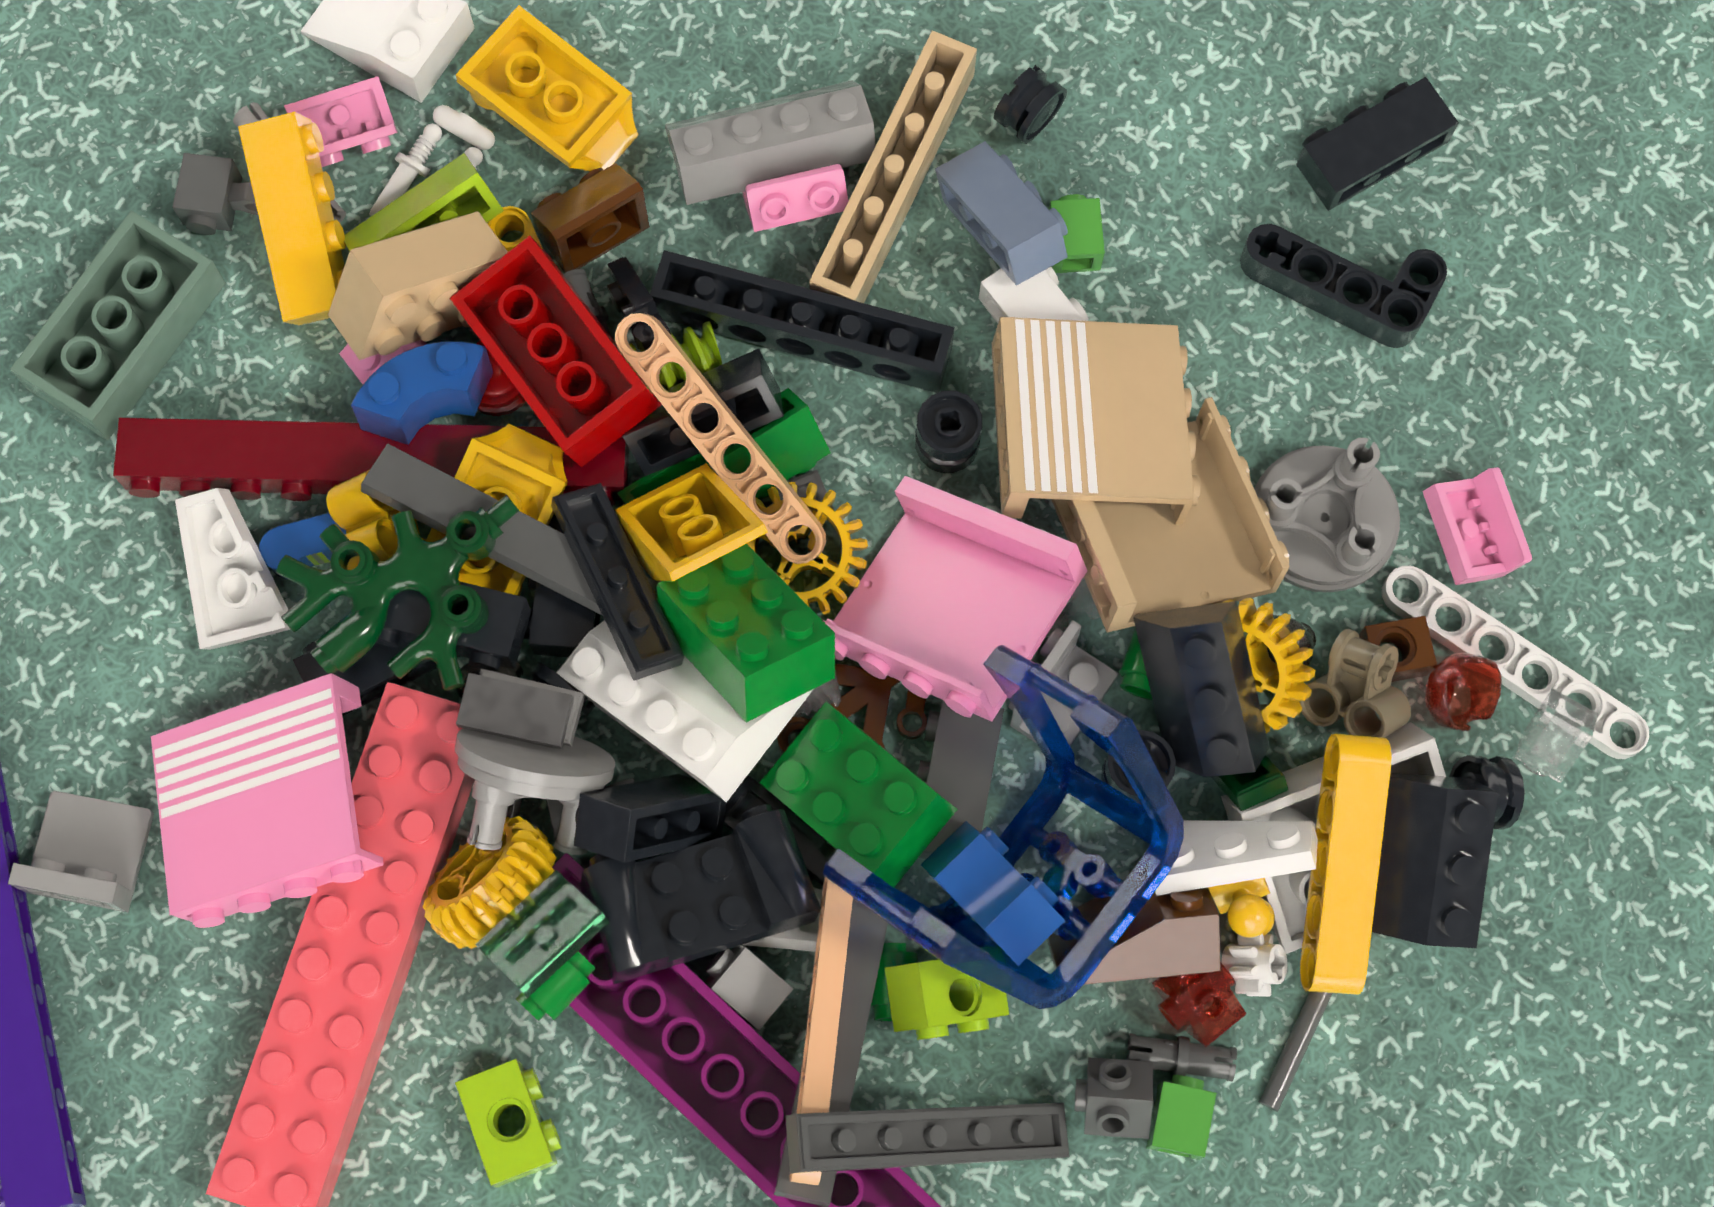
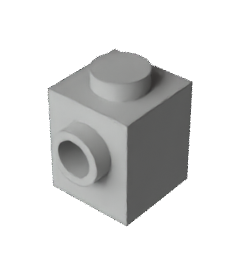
(746, 985)

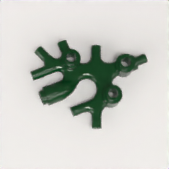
(415, 566)

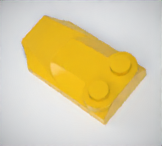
(551, 93)
(524, 470)

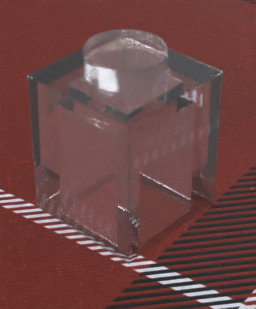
(1556, 736)

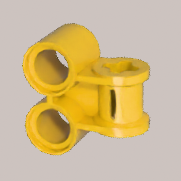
(363, 518)

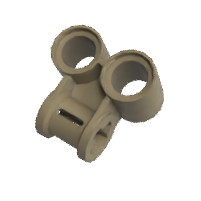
(1360, 685)

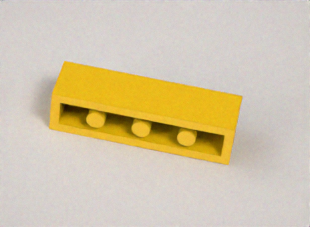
(295, 214)

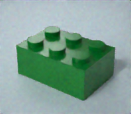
(748, 632)
(858, 795)

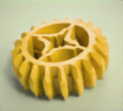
(837, 573)
(1285, 677)
(486, 885)

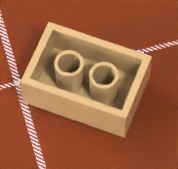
(403, 284)

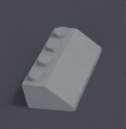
(771, 140)

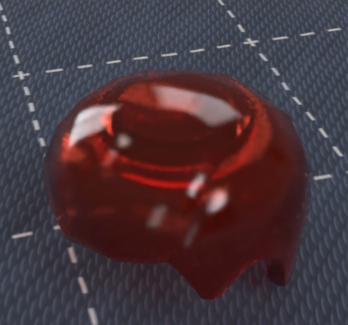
(1463, 690)

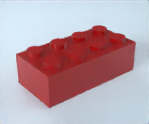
(555, 351)

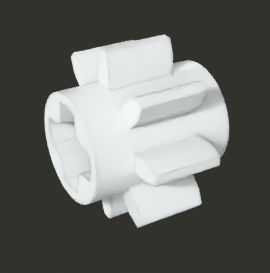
(1255, 964)

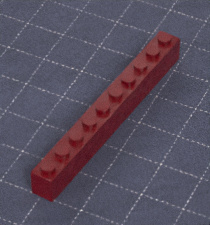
(304, 456)

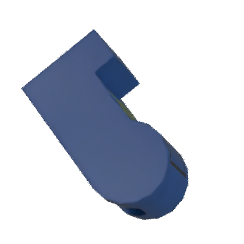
(298, 541)

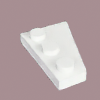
(226, 573)
(1240, 851)

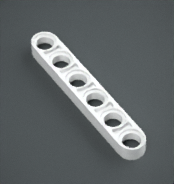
(1517, 654)

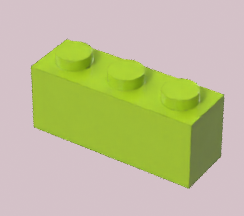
(442, 196)

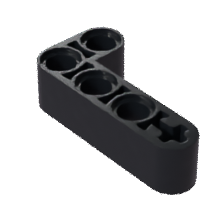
(1340, 276)

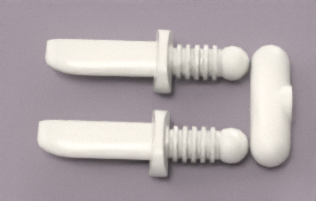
(411, 165)

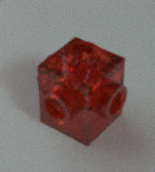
(1200, 1003)

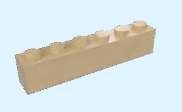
(895, 169)

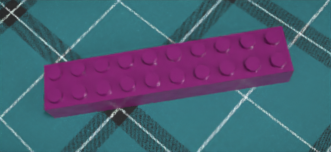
(715, 1071)

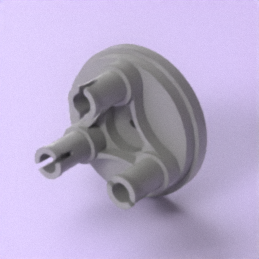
(1331, 514)
(517, 769)

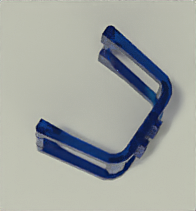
(960, 941)

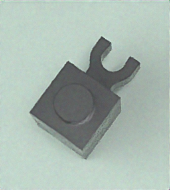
(210, 194)

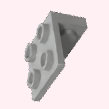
(1075, 666)
(86, 852)

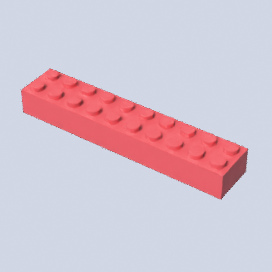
(348, 965)

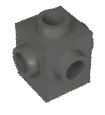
(1116, 1098)

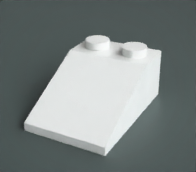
(394, 39)

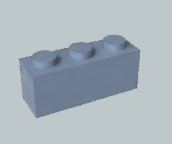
(1002, 212)

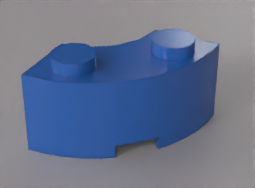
(421, 387)
(993, 892)

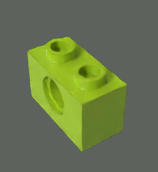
(935, 995)
(484, 1100)

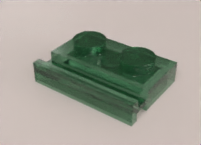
(542, 933)

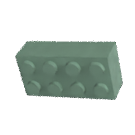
(119, 325)

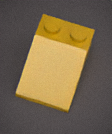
(687, 524)

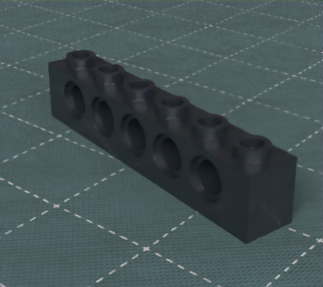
(802, 321)

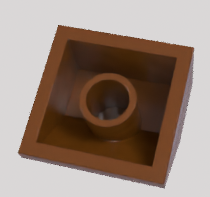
(591, 217)

